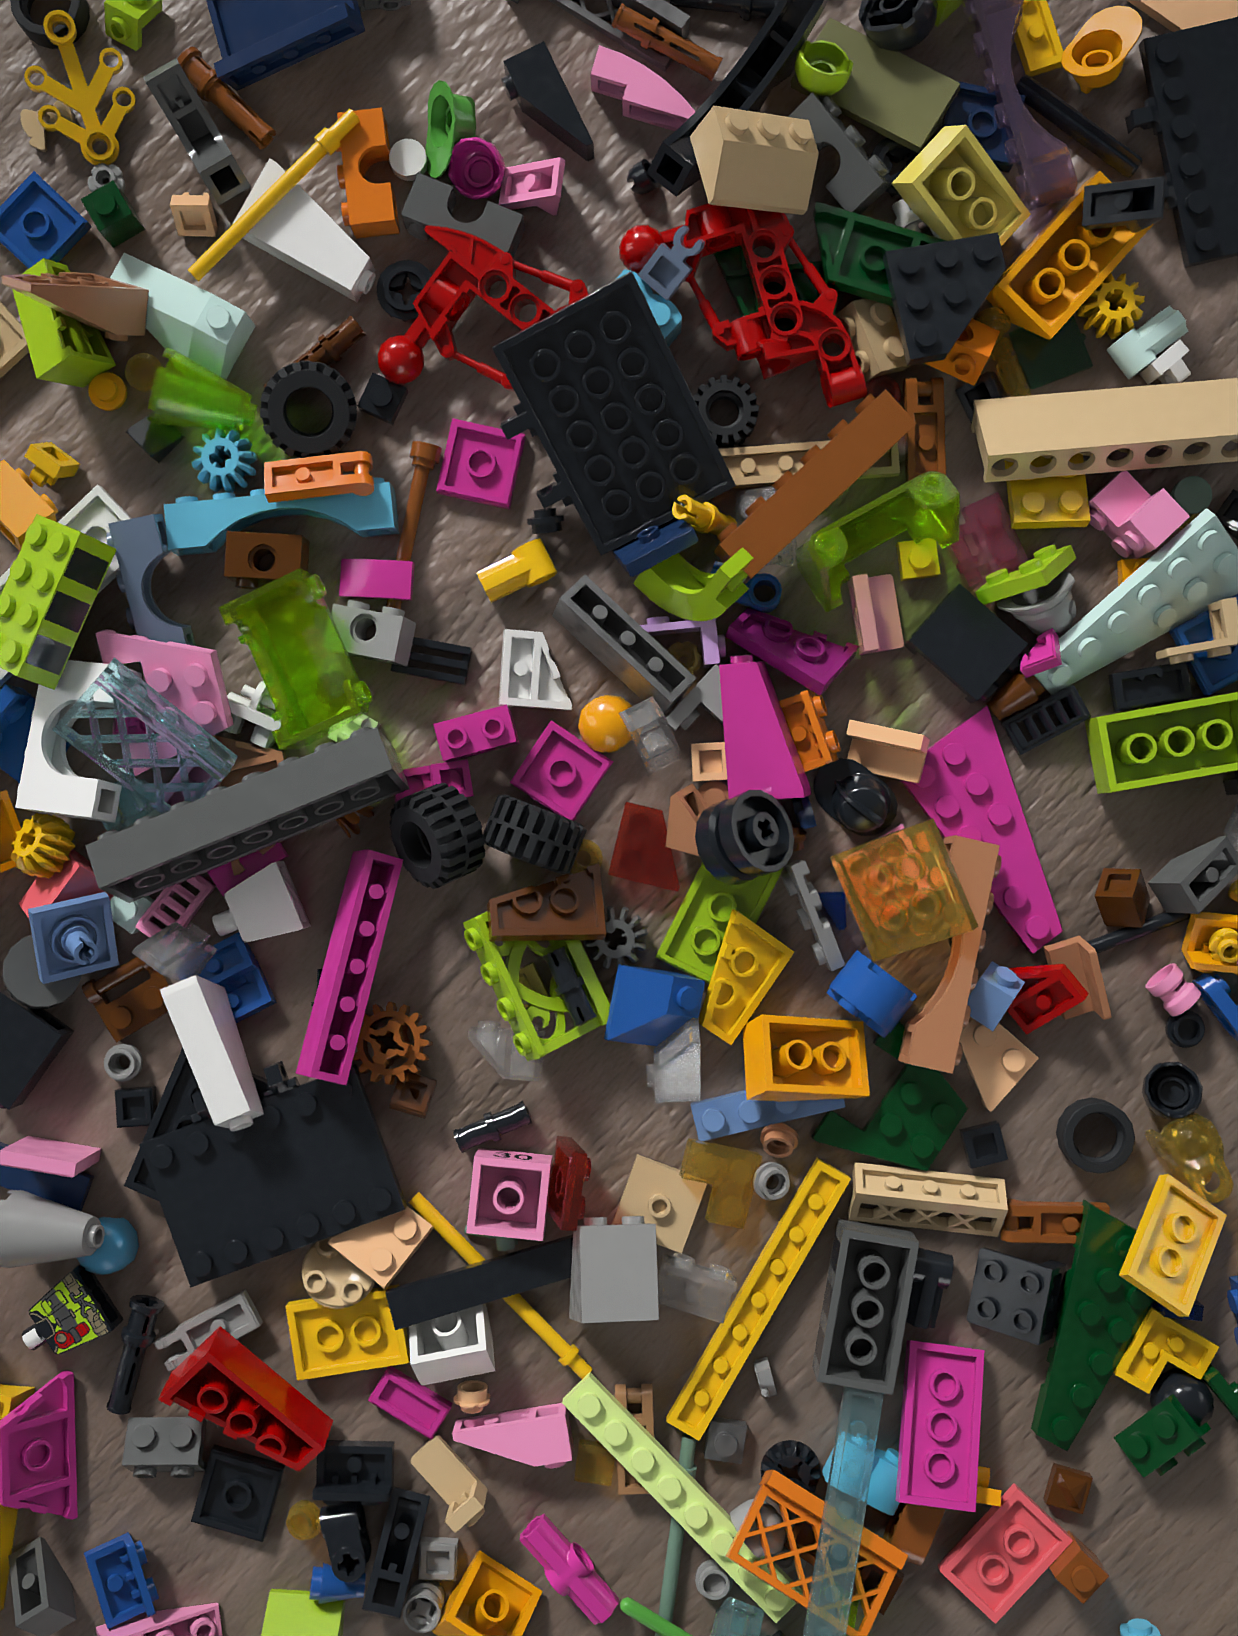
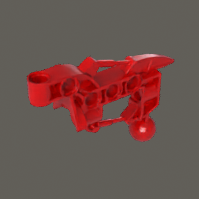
(463, 274)
(756, 333)

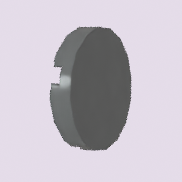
(23, 981)

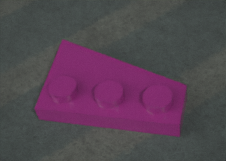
(797, 654)

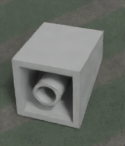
(614, 1271)

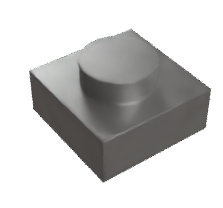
(725, 1440)

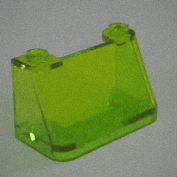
(923, 507)
(299, 658)

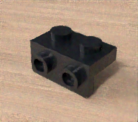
(355, 1472)

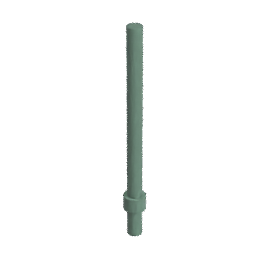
(675, 1538)

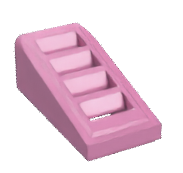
(146, 923)

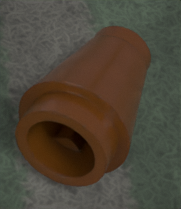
(1015, 695)

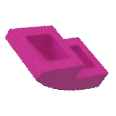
(376, 579)
(452, 773)

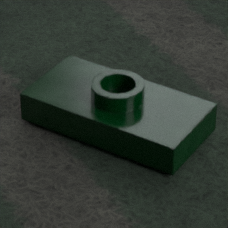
(1225, 1393)

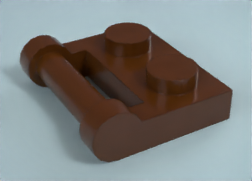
(135, 1007)

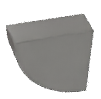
(765, 1377)

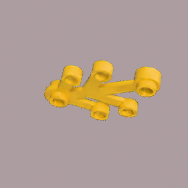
(82, 97)

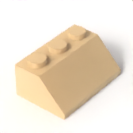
(755, 160)

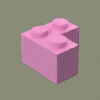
(1134, 517)

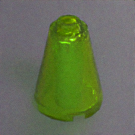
(197, 398)

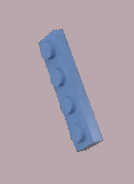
(736, 1114)

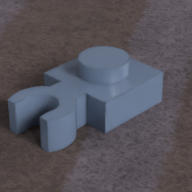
(667, 266)

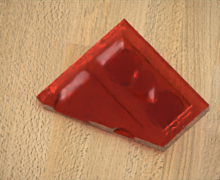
(642, 849)

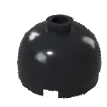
(898, 23)

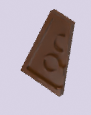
(555, 910)

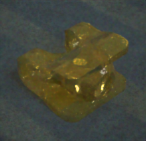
(1194, 1151)

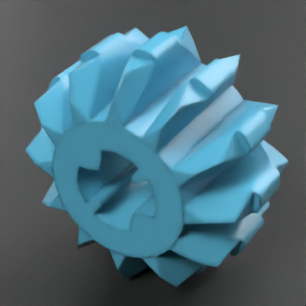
(234, 468)

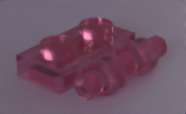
(993, 536)

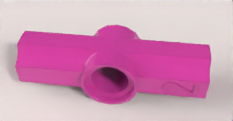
(569, 1569)

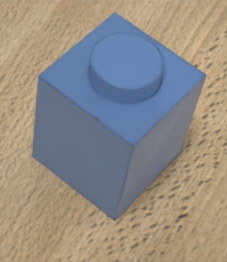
(993, 995)

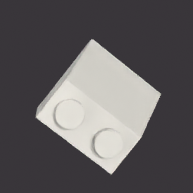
(452, 1346)

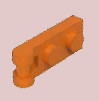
(318, 476)

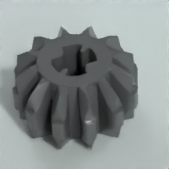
(621, 949)

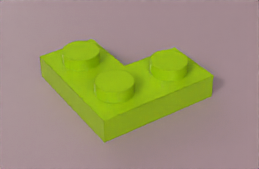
(1031, 574)

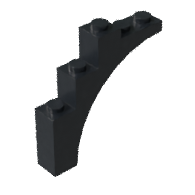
(746, 86)

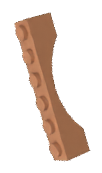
(935, 1031)

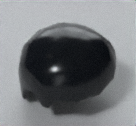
(1172, 1090)
(1188, 1390)

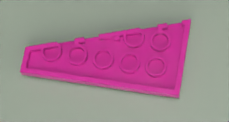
(974, 797)

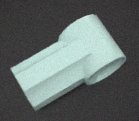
(1141, 346)

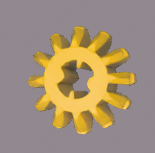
(1124, 306)
(42, 845)

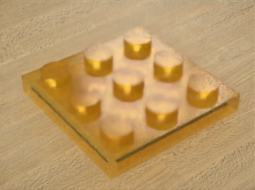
(904, 890)

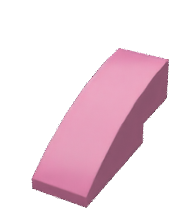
(642, 91)

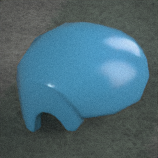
(117, 1249)

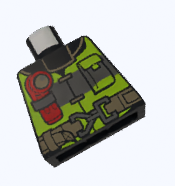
(72, 1313)

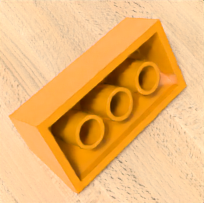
(1061, 268)

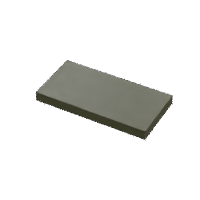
(888, 89)

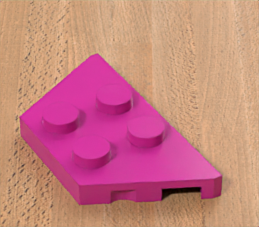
(41, 1451)

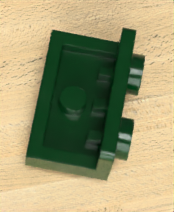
(1160, 1436)

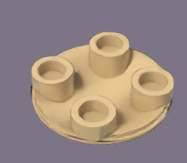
(332, 1278)

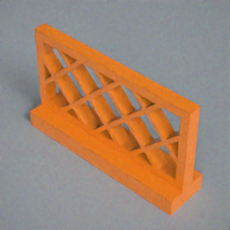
(810, 1509)

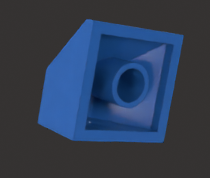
(651, 1004)

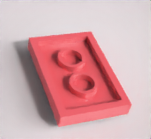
(1004, 1553)

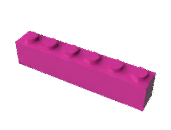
(349, 966)

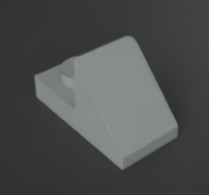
(706, 694)

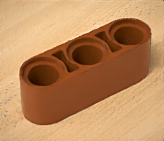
(913, 1530)

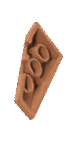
(90, 299)

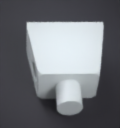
(262, 906)

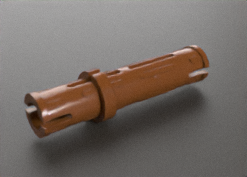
(627, 19)

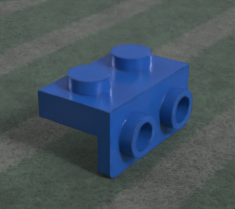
(120, 1580)

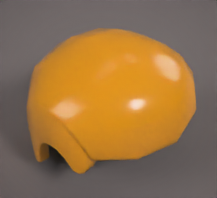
(602, 725)

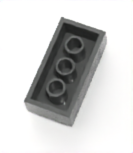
(865, 1306)

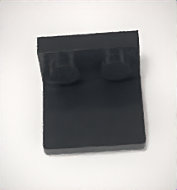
(1016, 1295)

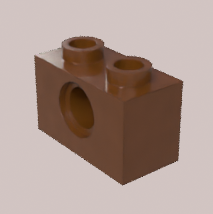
(247, 548)

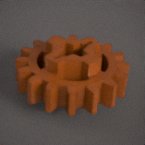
(395, 1029)

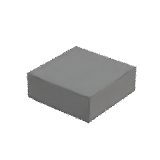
(438, 1558)

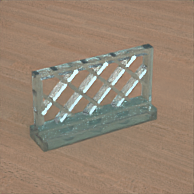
(159, 716)

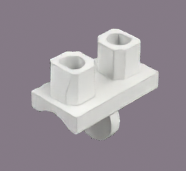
(255, 712)

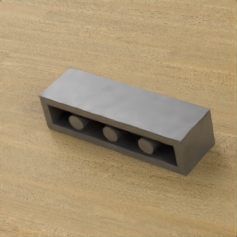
(622, 644)

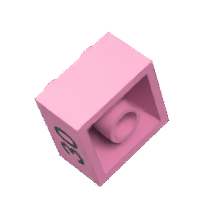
(509, 1194)

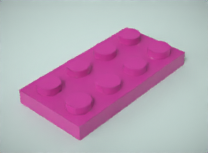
(940, 1426)

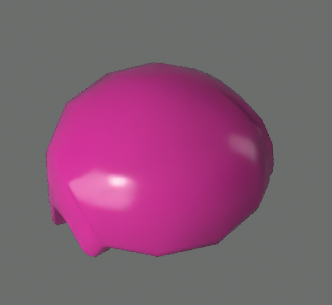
(476, 168)

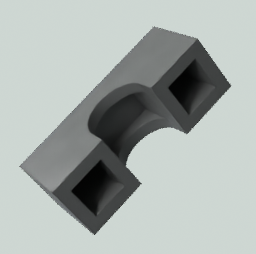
(859, 176)
(433, 203)

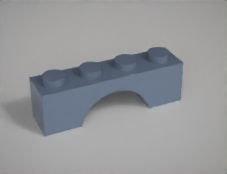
(140, 547)

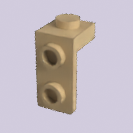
(1224, 627)
(452, 1481)

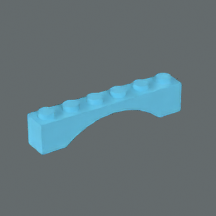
(203, 525)

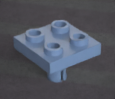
(73, 937)

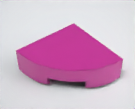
(1043, 655)

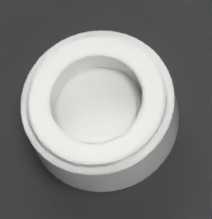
(407, 159)

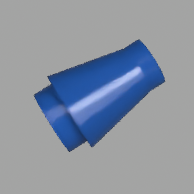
(328, 1588)

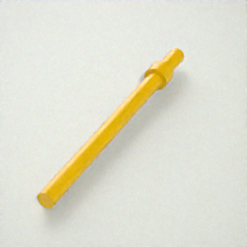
(326, 143)

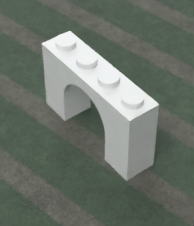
(46, 777)

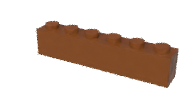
(818, 483)

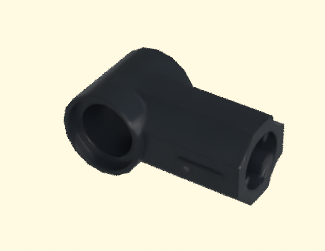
(931, 1276)

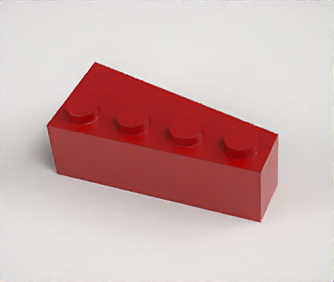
(248, 1400)

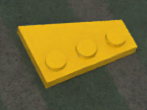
(741, 977)

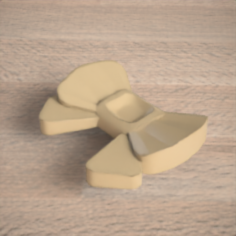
(33, 128)

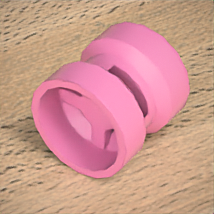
(1173, 989)

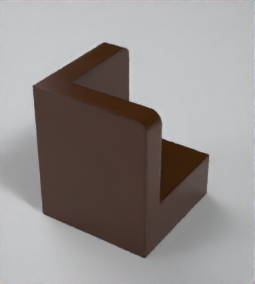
(1122, 897)

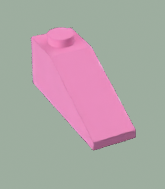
(524, 1435)

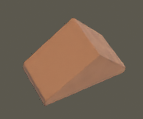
(683, 816)

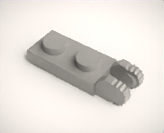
(234, 1314)

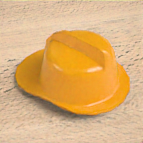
(1101, 47)

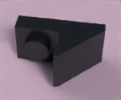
(1124, 203)

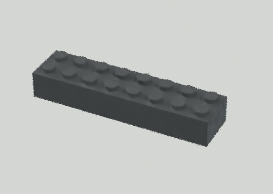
(247, 815)

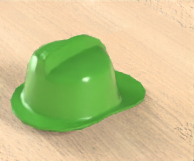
(449, 121)

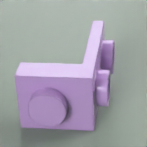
(712, 645)

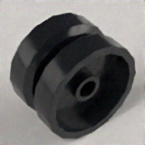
(744, 837)

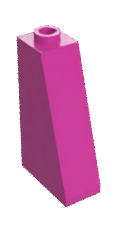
(757, 735)

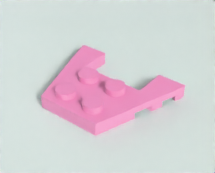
(181, 674)

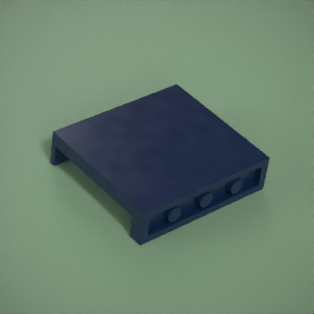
(275, 34)

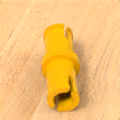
(702, 516)

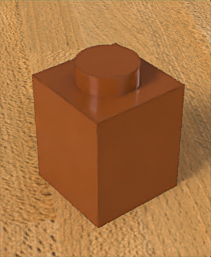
(1079, 1570)

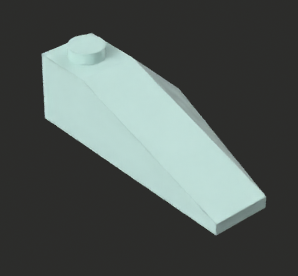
(188, 316)

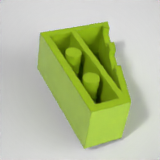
(58, 344)

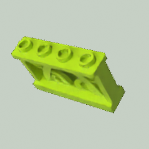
(512, 993)

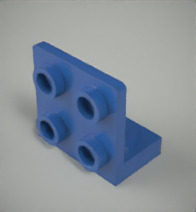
(15, 725)

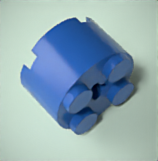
(871, 994)

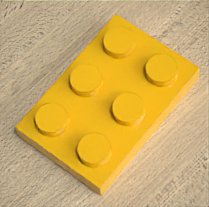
(1173, 1245)
(345, 1339)

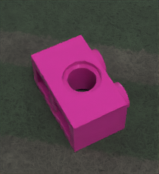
(476, 733)

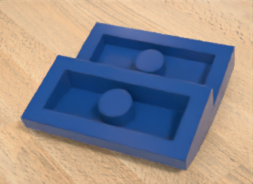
(241, 975)

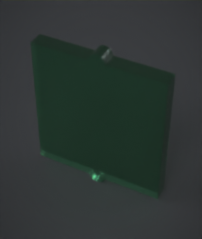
(1053, 359)

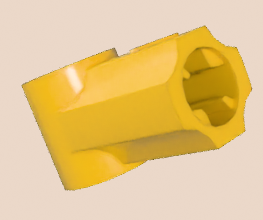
(526, 566)

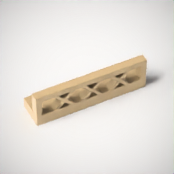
(929, 1195)

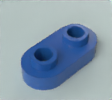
(1215, 995)

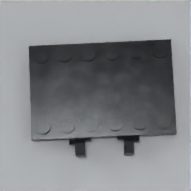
(1195, 118)
(611, 414)
(278, 1185)

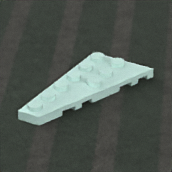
(1160, 595)

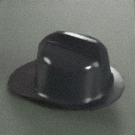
(855, 797)

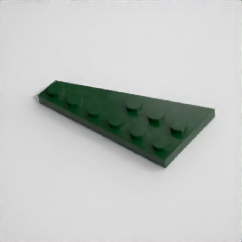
(1093, 1327)

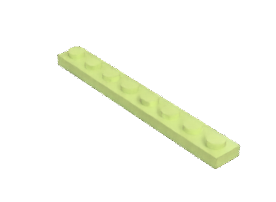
(672, 1488)

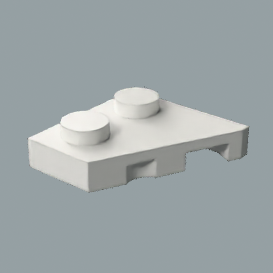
(529, 674)

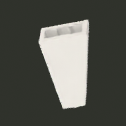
(308, 238)
(214, 1050)

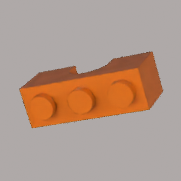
(369, 206)

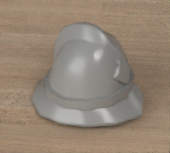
(1044, 606)

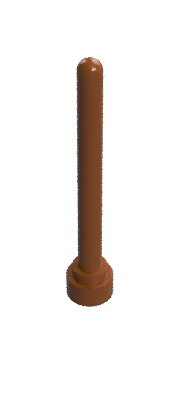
(424, 459)

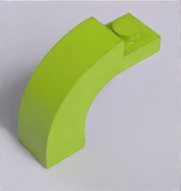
(694, 593)

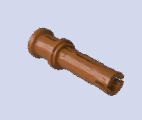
(214, 90)

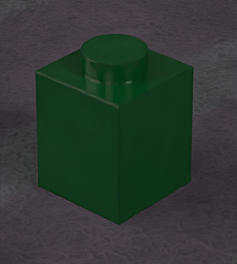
(112, 214)

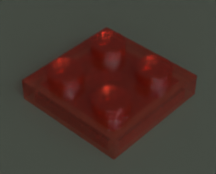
(565, 1192)

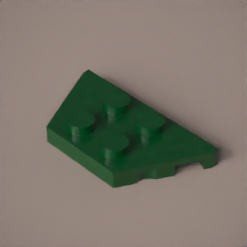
(855, 248)

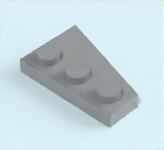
(826, 947)

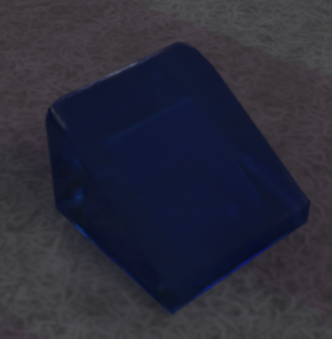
(834, 907)

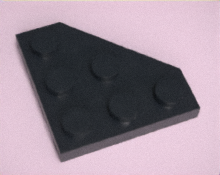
(940, 291)

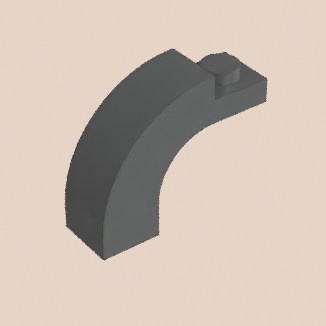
(197, 131)

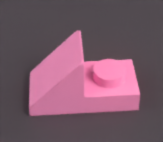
(533, 185)

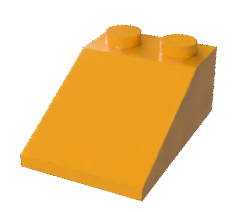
(804, 1059)

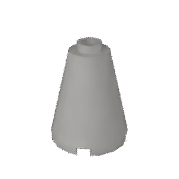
(44, 1231)

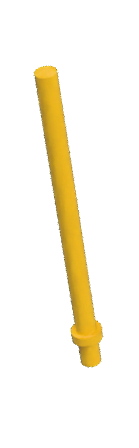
(567, 1353)

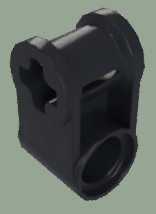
(346, 1532)

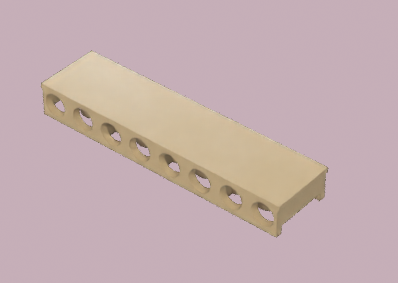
(1104, 422)

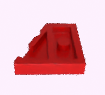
(1045, 995)

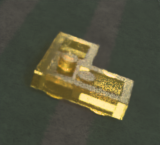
(731, 1175)

